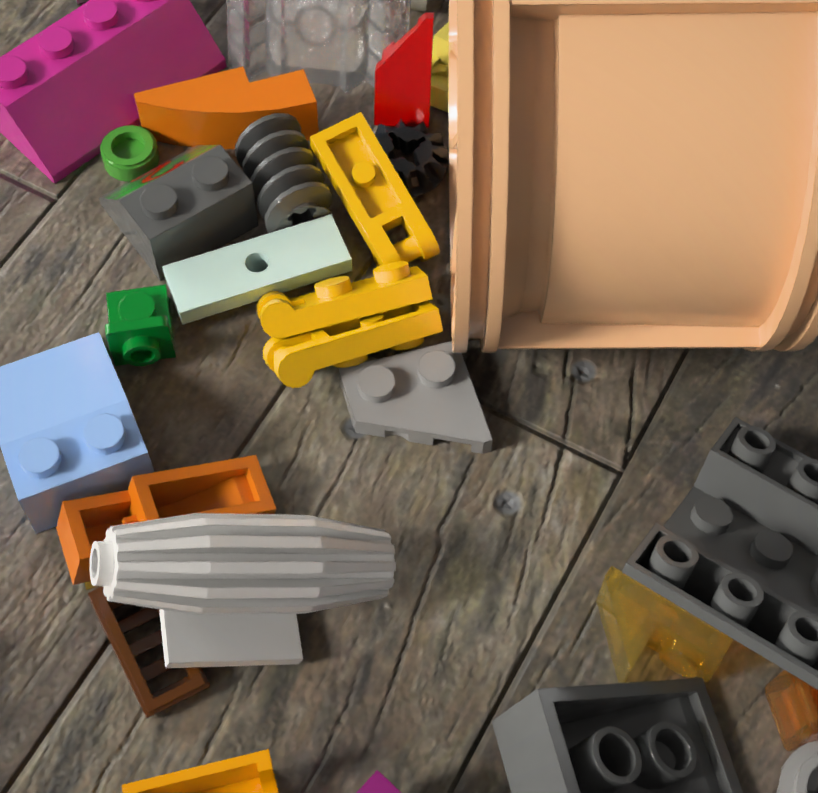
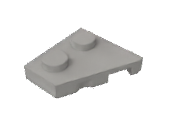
(417, 397)

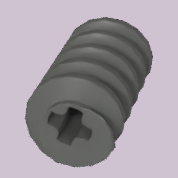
(282, 172)

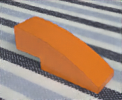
(223, 105)
(211, 487)

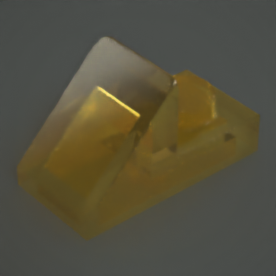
(643, 619)

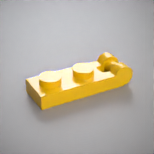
(372, 191)
(341, 301)
(350, 342)

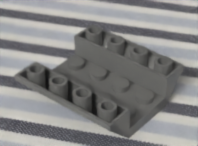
(745, 549)

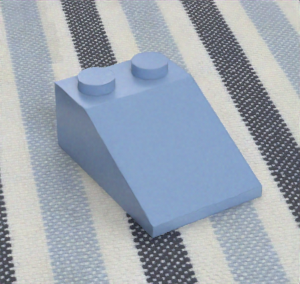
(67, 429)

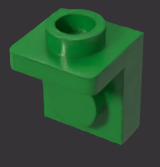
(140, 326)

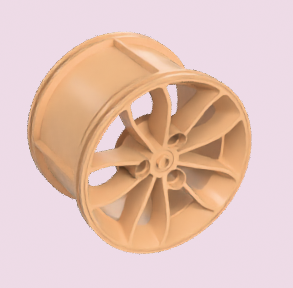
(633, 174)

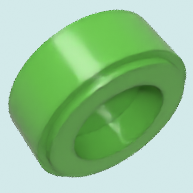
(129, 152)

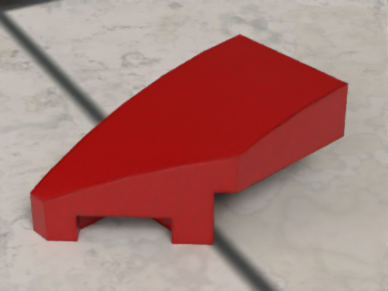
(405, 77)

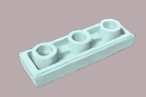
(255, 267)

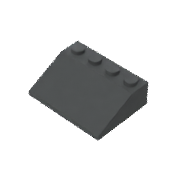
(616, 740)

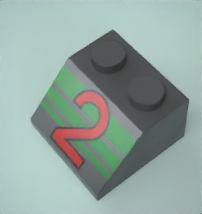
(184, 206)

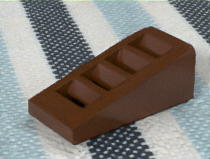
(137, 678)

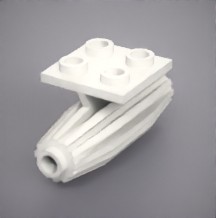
(238, 580)

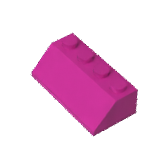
(82, 75)

